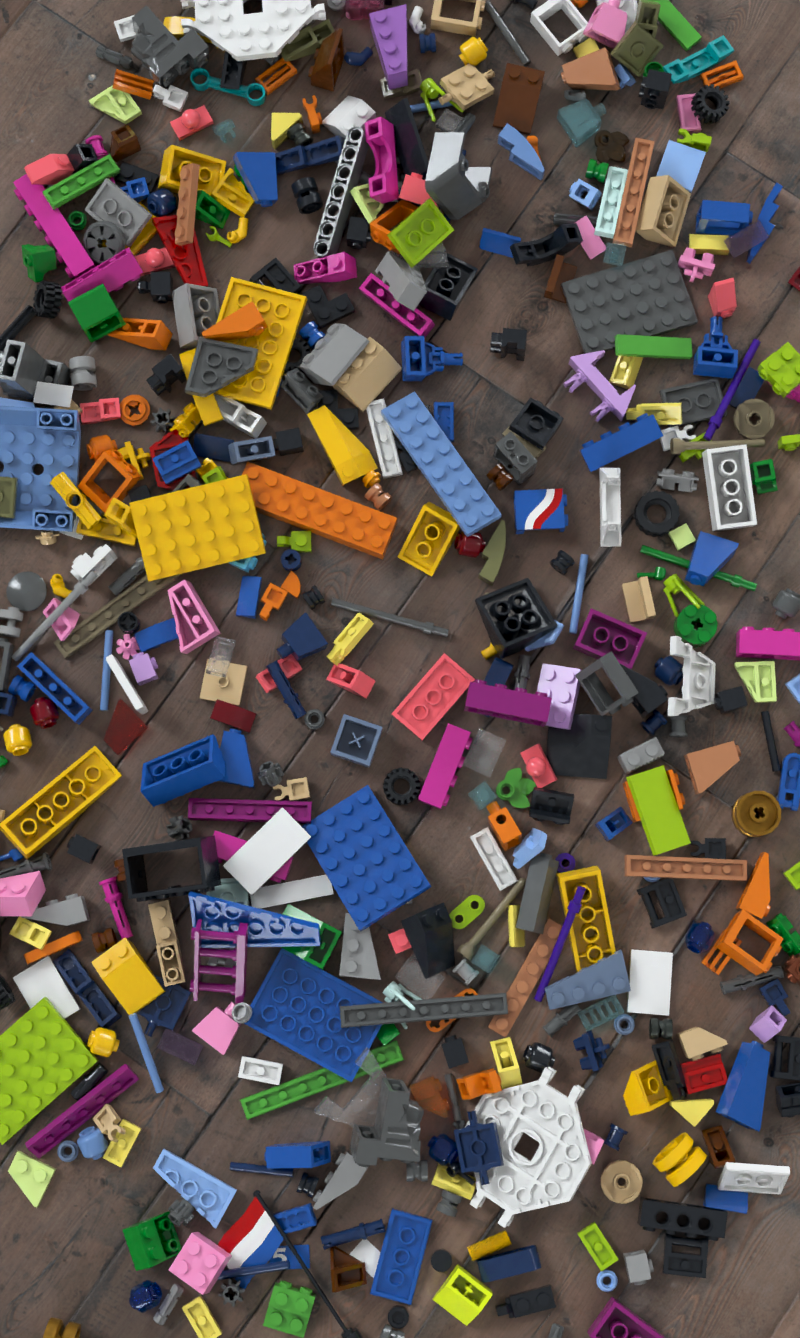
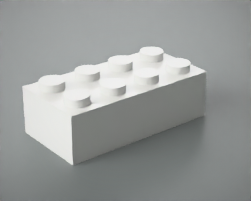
(729, 488)

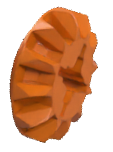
(134, 401)

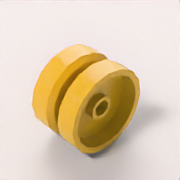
(679, 1159)

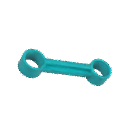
(214, 83)

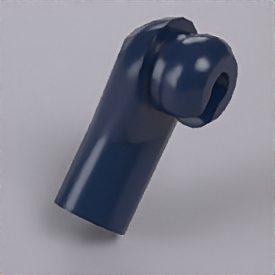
(358, 59)

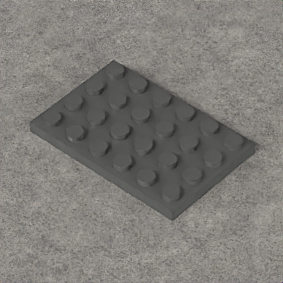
(629, 299)

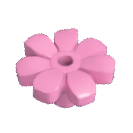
(130, 650)

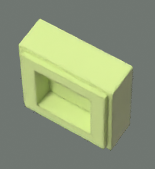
(681, 536)

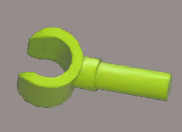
(216, 236)

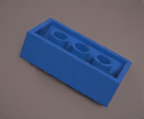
(182, 771)

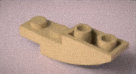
(167, 943)

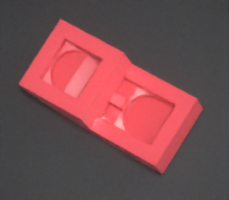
(100, 411)
(288, 665)

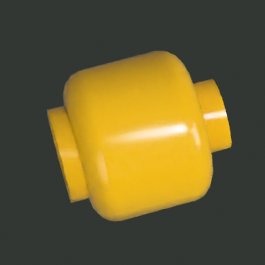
(473, 51)
(17, 740)
(103, 1042)

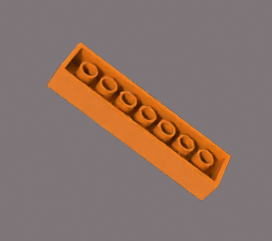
(320, 511)

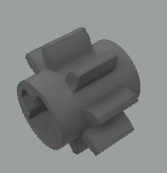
(163, 415)
(270, 774)
(179, 828)
(181, 1212)
(228, 1297)

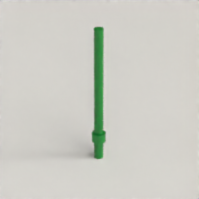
(735, 580)

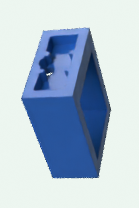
(722, 217)

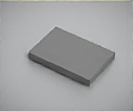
(118, 207)

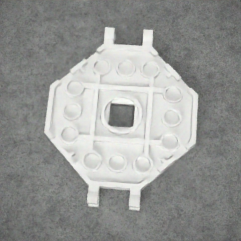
(251, 34)
(558, 1162)

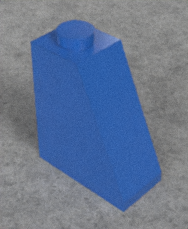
(259, 175)
(708, 557)
(237, 759)
(298, 1155)

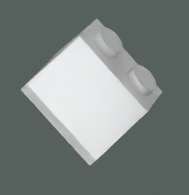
(347, 114)

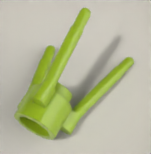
(432, 90)
(676, 585)

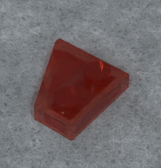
(123, 728)

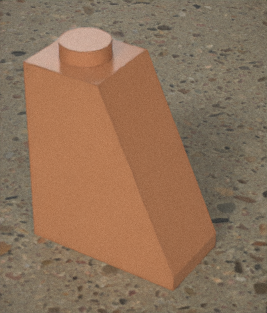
(591, 72)
(710, 764)

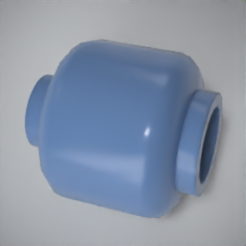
(92, 1143)

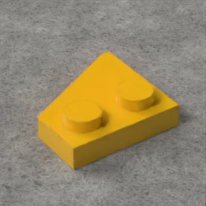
(233, 194)

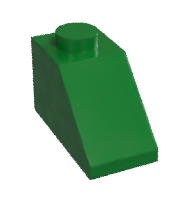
(210, 210)

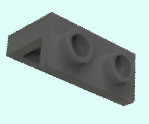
(301, 390)

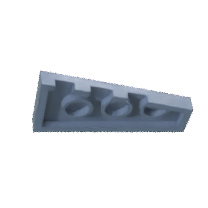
(590, 983)

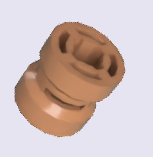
(378, 496)

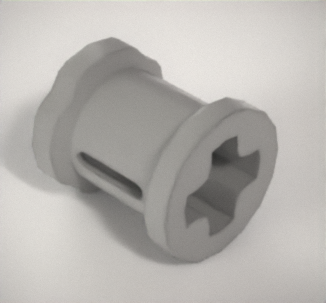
(465, 971)

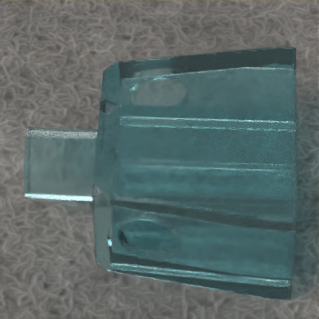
(581, 120)

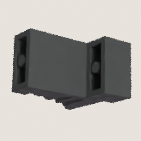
(162, 52)
(23, 367)
(394, 1131)

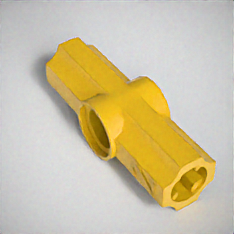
(67, 491)

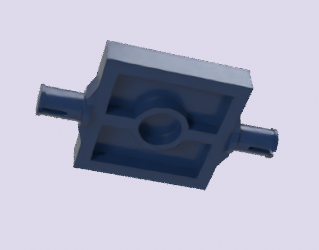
(166, 1008)
(478, 1147)

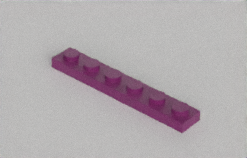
(246, 810)
(81, 1111)

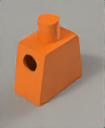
(506, 833)

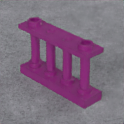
(238, 954)

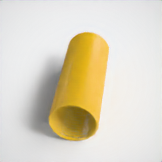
(490, 1247)

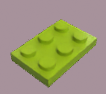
(420, 232)

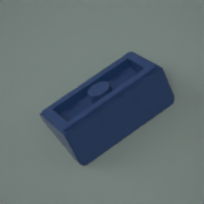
(212, 447)

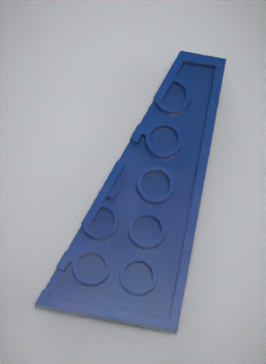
(264, 926)

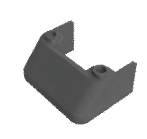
(450, 180)

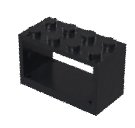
(136, 873)

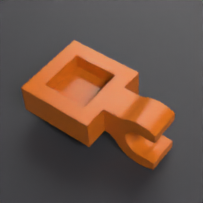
(313, 117)
(272, 598)

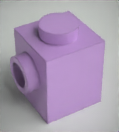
(144, 668)
(768, 1024)

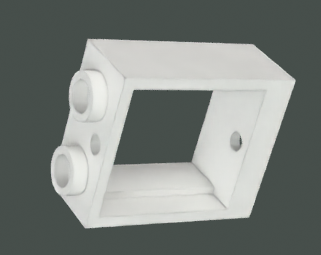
(550, 8)

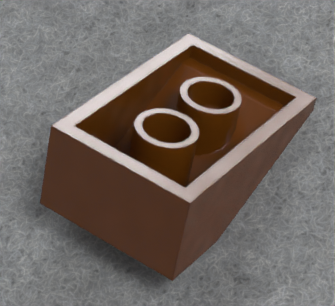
(328, 61)
(519, 98)

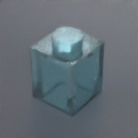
(482, 796)
(485, 958)

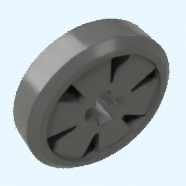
(103, 231)

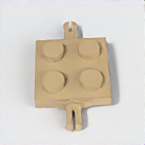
(466, 86)

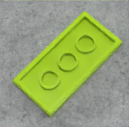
(658, 810)

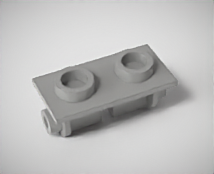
(669, 478)

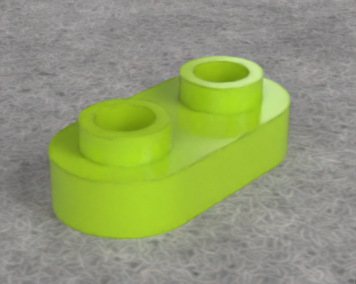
(467, 912)

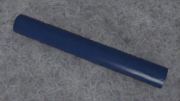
(260, 1169)

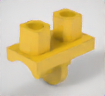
(129, 453)

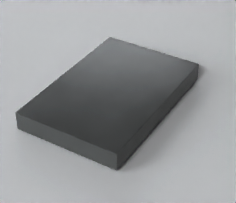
(698, 400)

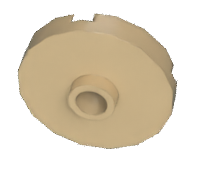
(621, 1193)

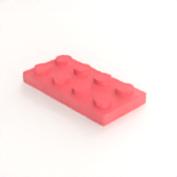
(433, 697)

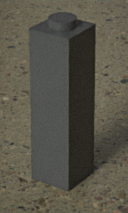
(537, 893)

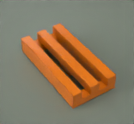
(132, 82)
(727, 82)
(268, 90)
(711, 966)

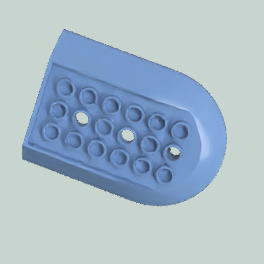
(45, 438)

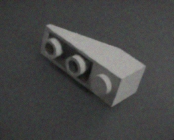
(66, 912)
(344, 1178)

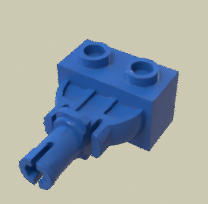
(715, 354)
(423, 358)

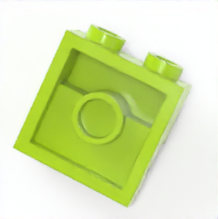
(782, 370)

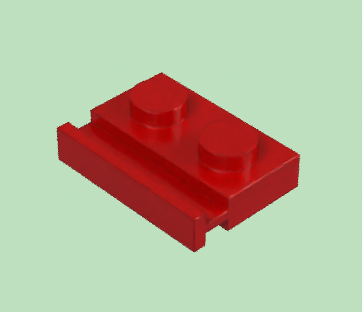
(704, 1073)

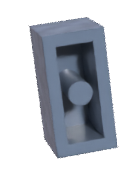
(251, 450)

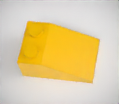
(174, 157)
(429, 538)
(128, 976)

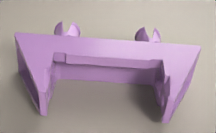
(599, 384)

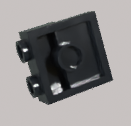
(536, 423)

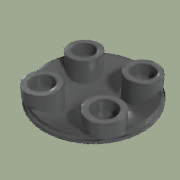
(26, 591)

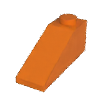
(240, 324)
(144, 333)
(757, 890)

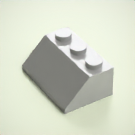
(195, 311)
(333, 354)

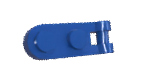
(790, 782)

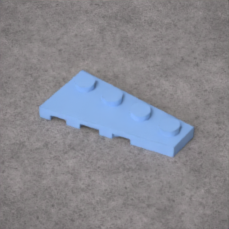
(196, 1186)

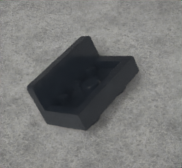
(551, 806)

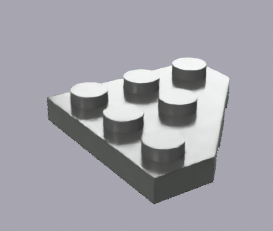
(218, 365)

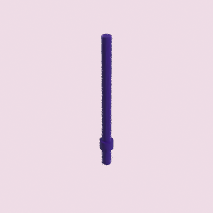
(716, 420)
(573, 907)

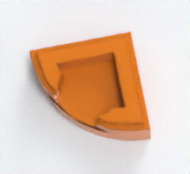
(292, 585)

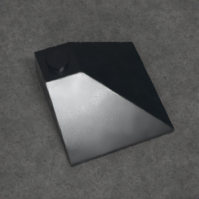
(514, 617)
(582, 749)

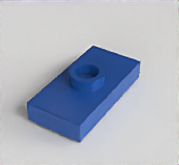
(445, 418)
(296, 1218)

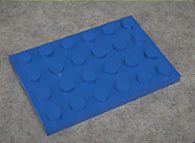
(365, 858)
(302, 1011)

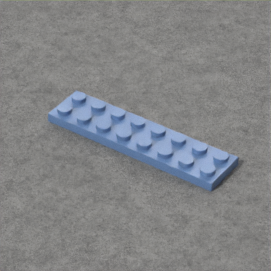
(441, 464)

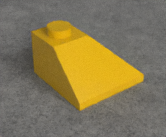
(645, 1090)

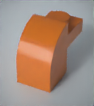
(479, 1084)

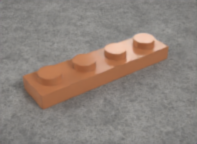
(187, 204)

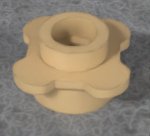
(47, 537)

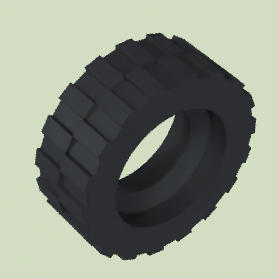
(664, 500)

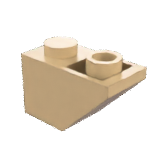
(699, 1041)

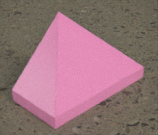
(65, 623)

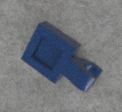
(774, 995)

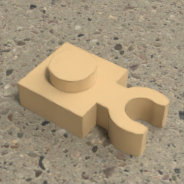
(296, 790)
(107, 1122)

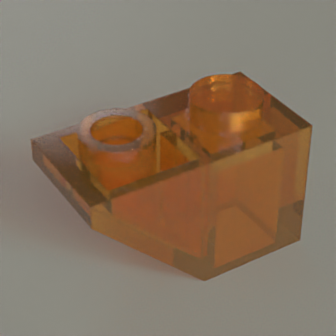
(428, 1096)

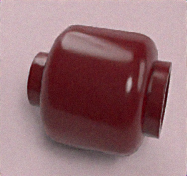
(469, 546)
(44, 713)

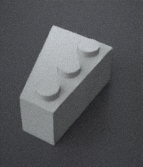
(404, 281)
(358, 952)

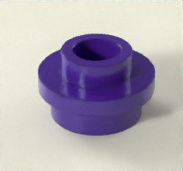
(571, 860)

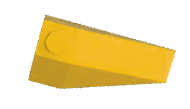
(342, 447)

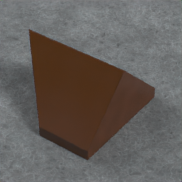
(123, 143)
(346, 1270)

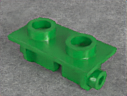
(781, 926)

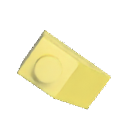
(506, 1063)

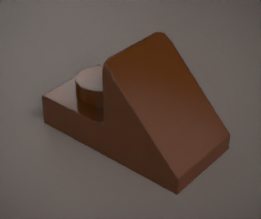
(717, 1146)

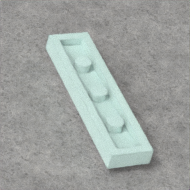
(611, 202)

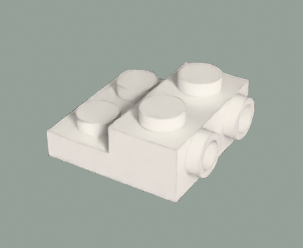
(101, 560)

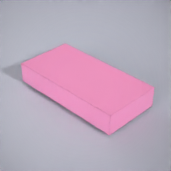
(686, 115)
(591, 243)

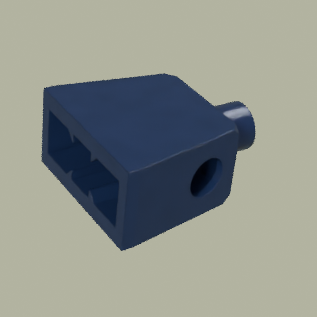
(302, 639)

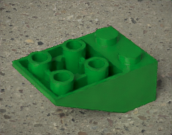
(314, 954)

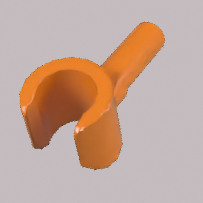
(533, 140)

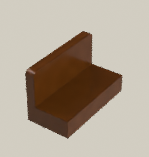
(560, 273)

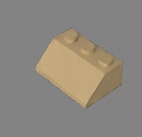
(663, 211)
(367, 375)

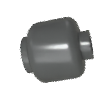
(786, 603)

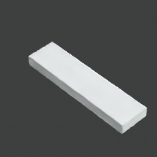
(383, 440)
(292, 892)

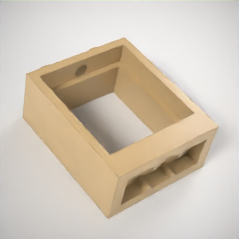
(455, 25)

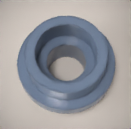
(624, 1031)
(61, 1151)

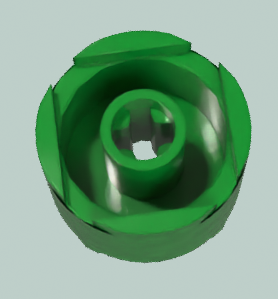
(705, 620)

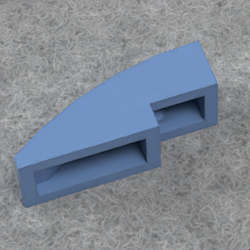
(521, 151)

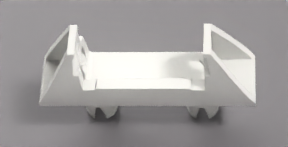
(610, 507)

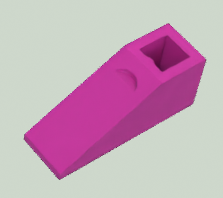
(326, 269)

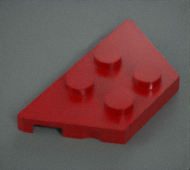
(168, 441)

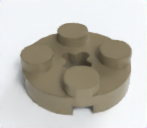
(762, 426)

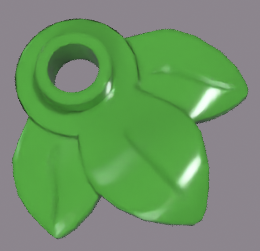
(518, 787)

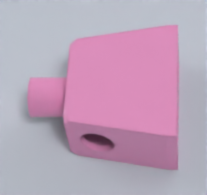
(607, 24)
(218, 1028)

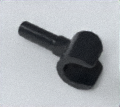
(455, 1169)

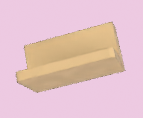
(639, 600)

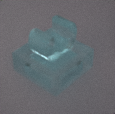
(224, 127)
(614, 254)

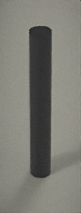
(770, 741)

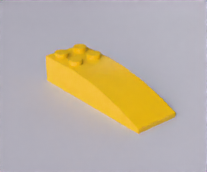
(59, 802)
(591, 929)

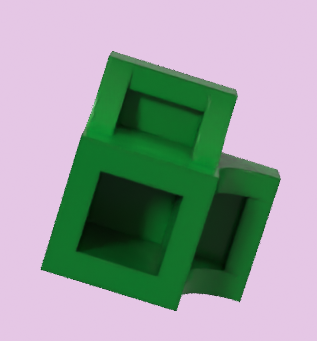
(38, 260)
(763, 476)

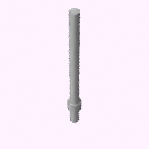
(80, 588)

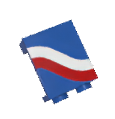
(540, 510)

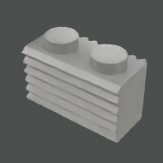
(640, 755)

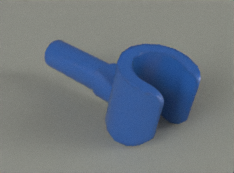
(14, 853)

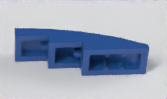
(765, 216)

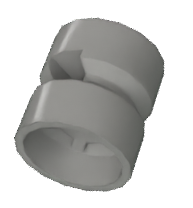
(82, 370)

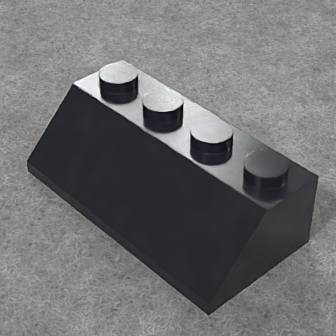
(408, 144)

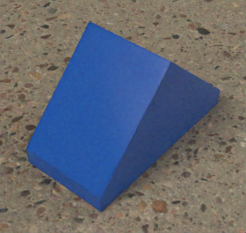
(613, 823)

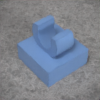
(624, 75)

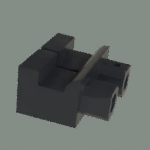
(509, 342)
(165, 374)

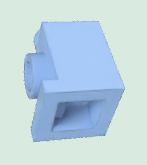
(592, 197)

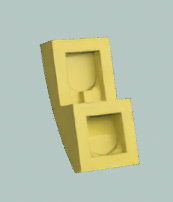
(30, 933)

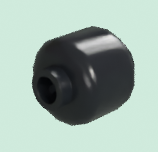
(538, 1057)

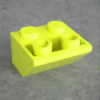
(463, 1295)

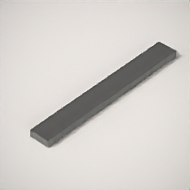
(424, 1010)

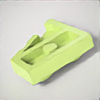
(116, 104)
(367, 205)
(758, 679)
(31, 1176)

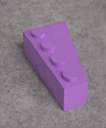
(391, 38)

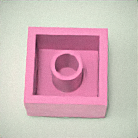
(200, 1263)

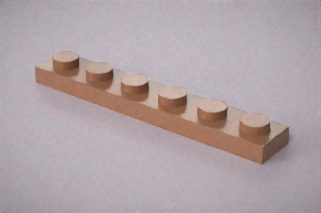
(633, 192)
(685, 868)
(527, 978)

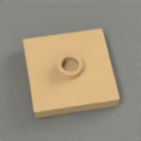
(222, 688)

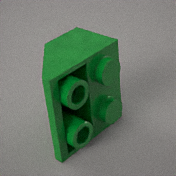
(96, 313)
(152, 1241)

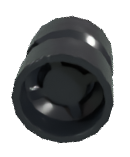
(307, 195)

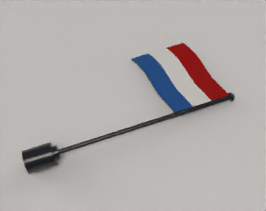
(255, 1241)

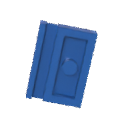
(177, 462)

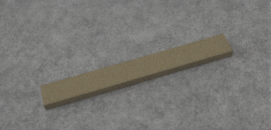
(109, 614)

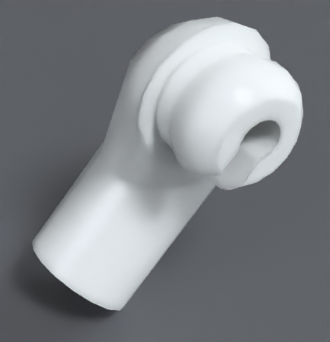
(415, 22)

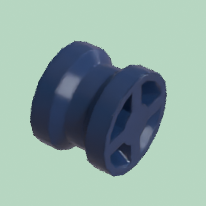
(427, 42)
(290, 564)

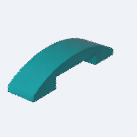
(700, 61)

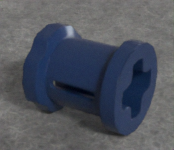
(653, 723)
(614, 1137)

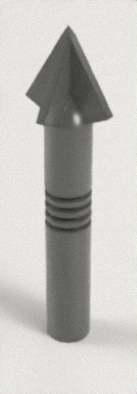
(458, 1122)

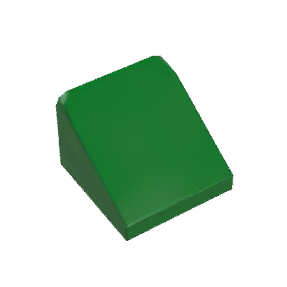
(387, 1033)

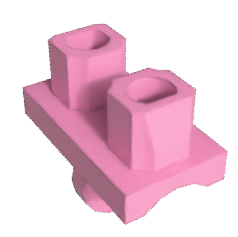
(694, 267)

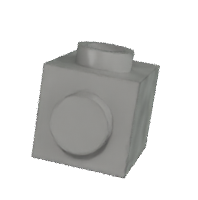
(638, 1267)

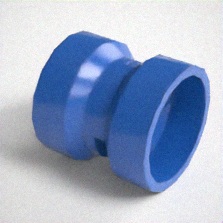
(311, 333)
(22, 688)

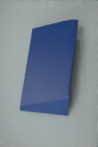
(497, 242)
(249, 596)
(725, 1200)

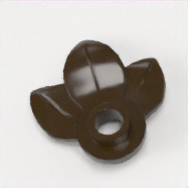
(613, 148)

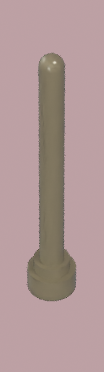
(678, 445)
(468, 948)

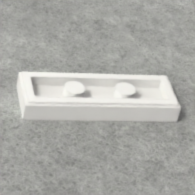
(493, 858)

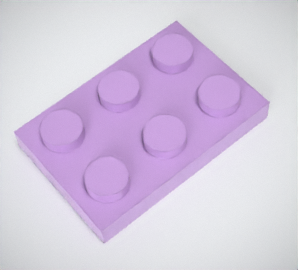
(563, 688)

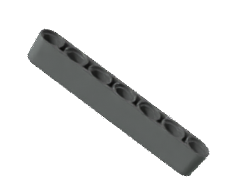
(339, 185)

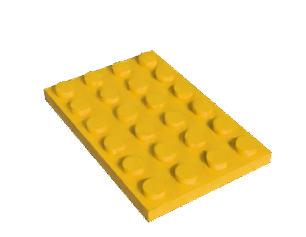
(282, 315)
(197, 527)

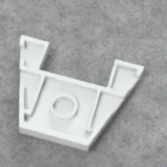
(698, 679)

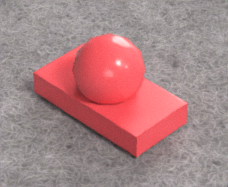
(191, 122)
(154, 261)
(538, 766)

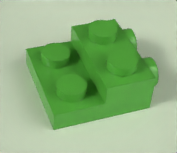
(289, 1308)

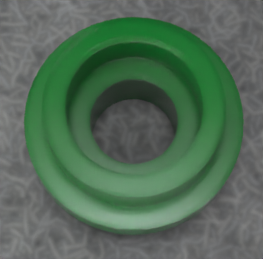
(74, 216)

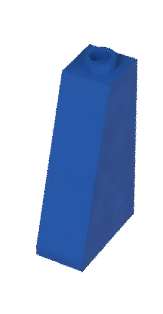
(746, 1087)

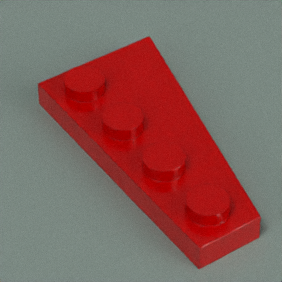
(186, 257)

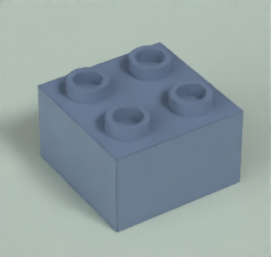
(356, 740)

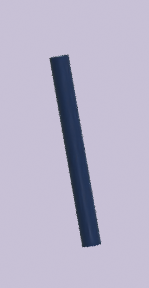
(256, 1269)

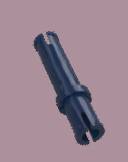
(286, 690)
(352, 1234)

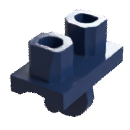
(593, 1048)

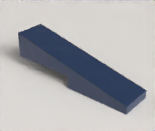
(309, 156)
(87, 989)

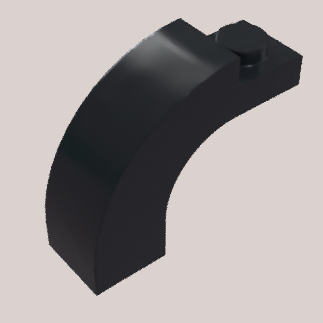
(545, 249)

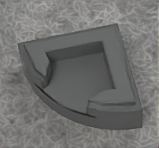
(575, 94)

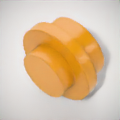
(371, 478)

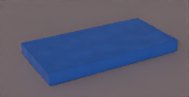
(401, 1256)

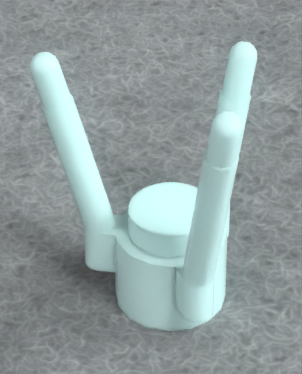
(395, 992)

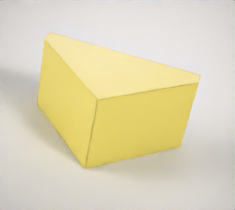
(281, 124)
(692, 1109)

